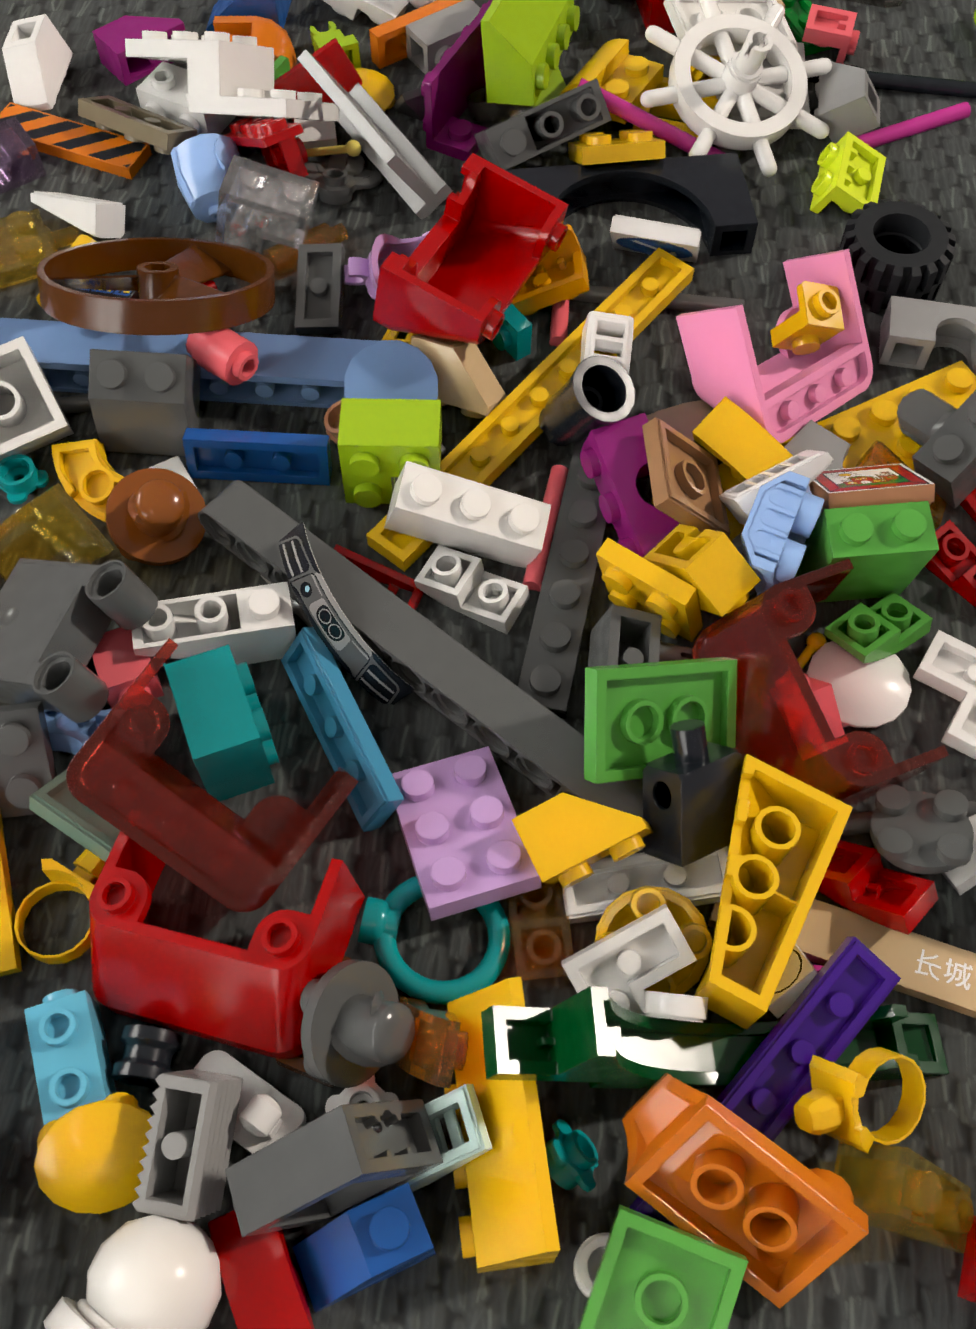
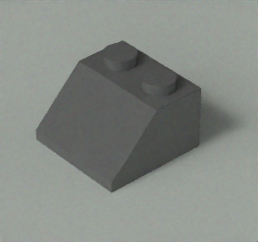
(143, 400)

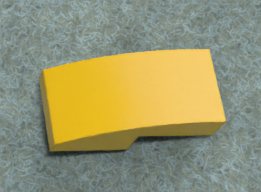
(739, 441)

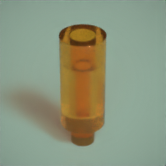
(286, 258)

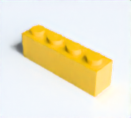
(771, 877)

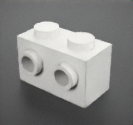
(167, 95)

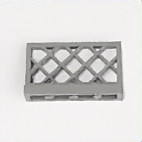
(383, 142)

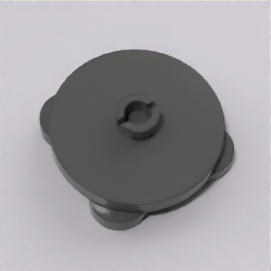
(922, 829)

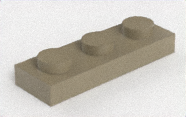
(135, 122)

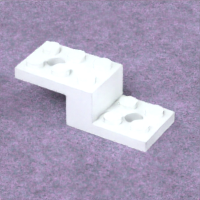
(230, 76)

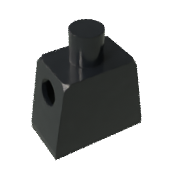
(690, 796)

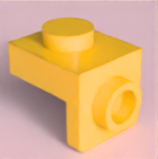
(814, 324)

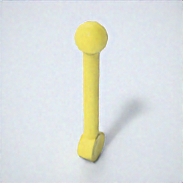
(352, 148)

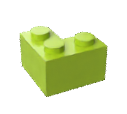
(379, 439)

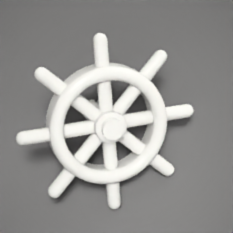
(737, 82)

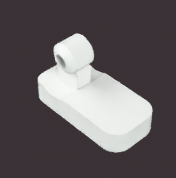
(262, 1111)

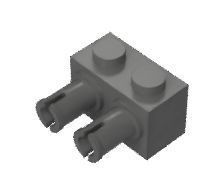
(630, 638)

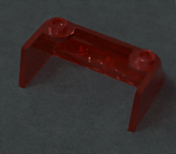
(775, 705)
(179, 821)

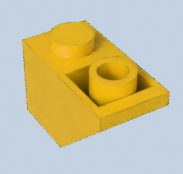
(574, 833)

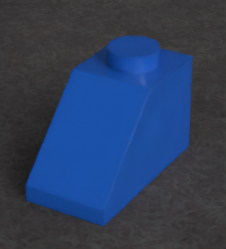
(363, 1247)

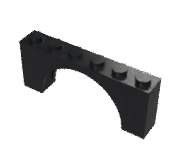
(698, 189)

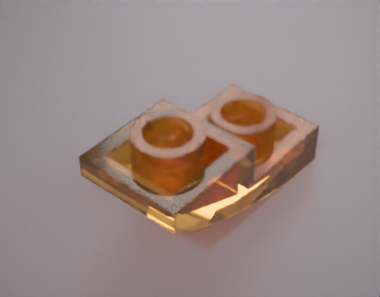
(540, 932)
(436, 1046)

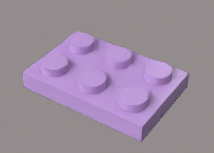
(462, 834)

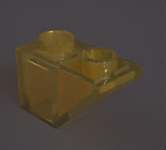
(907, 1194)

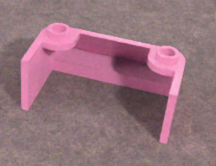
(788, 386)

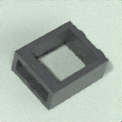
(332, 1165)

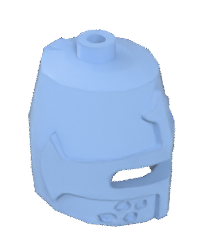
(200, 170)

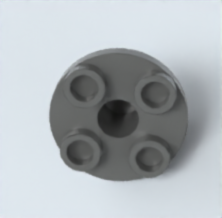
(353, 1024)

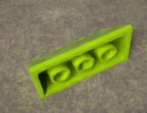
(524, 46)

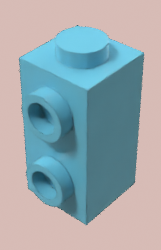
(68, 1052)

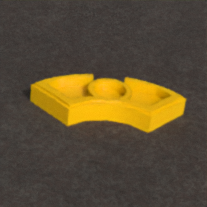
(86, 474)

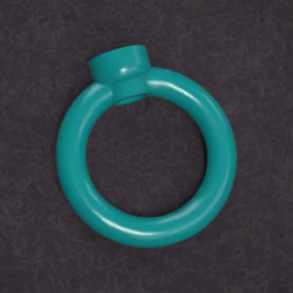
(381, 926)

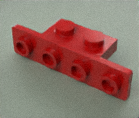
(275, 140)

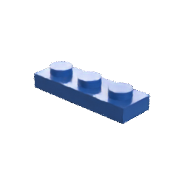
(258, 456)

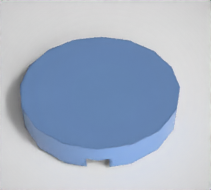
(391, 372)

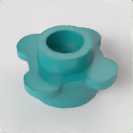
(20, 466)
(571, 1157)

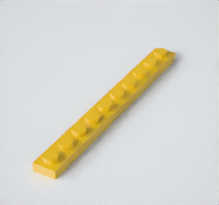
(515, 421)

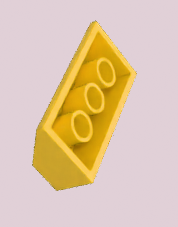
(511, 1184)

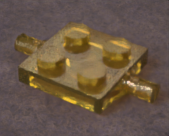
(26, 243)

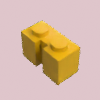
(709, 564)

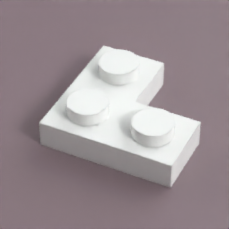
(951, 669)
(632, 959)

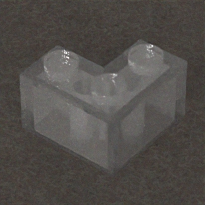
(264, 205)

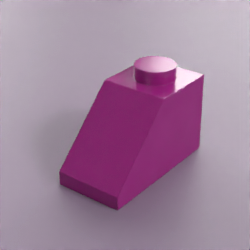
(111, 44)

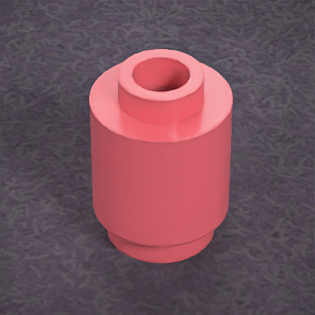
(224, 354)

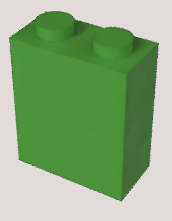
(882, 541)

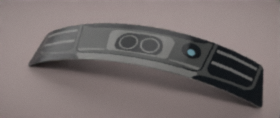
(332, 623)

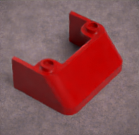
(206, 985)

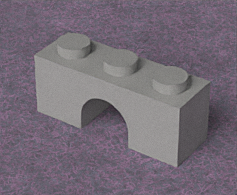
(917, 326)

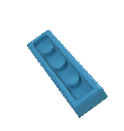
(341, 728)

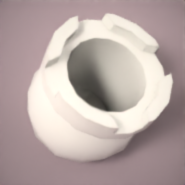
(147, 1277)

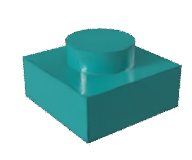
(514, 334)

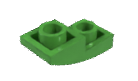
(879, 630)

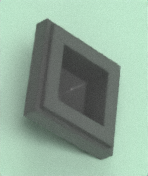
(411, 104)

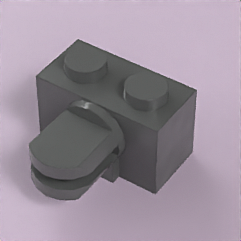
(946, 442)

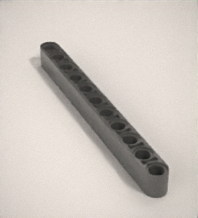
(423, 655)

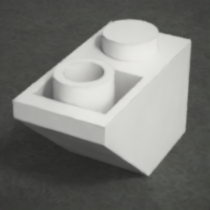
(35, 62)

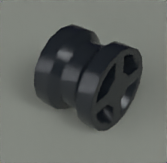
(145, 1055)

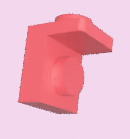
(832, 29)

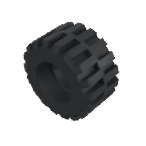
(897, 251)

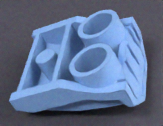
(779, 527)

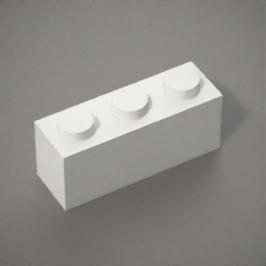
(467, 515)

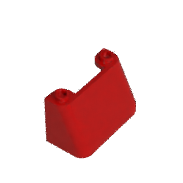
(471, 258)

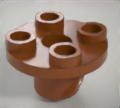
(155, 516)

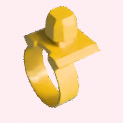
(80, 880)
(835, 1097)

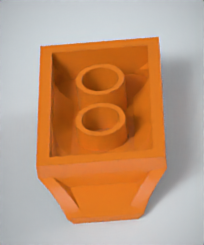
(738, 1189)

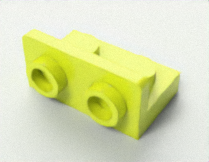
(847, 175)

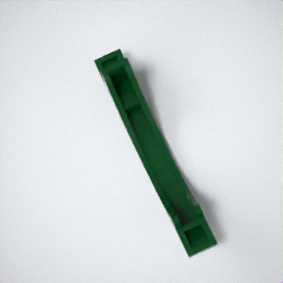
(616, 1048)

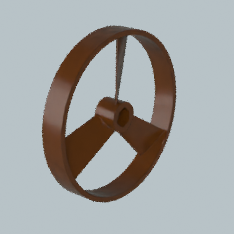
(167, 285)

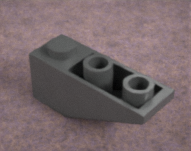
(544, 126)

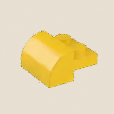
(620, 73)

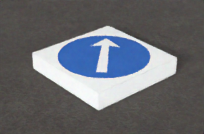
(647, 235)

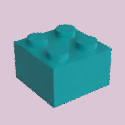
(223, 722)

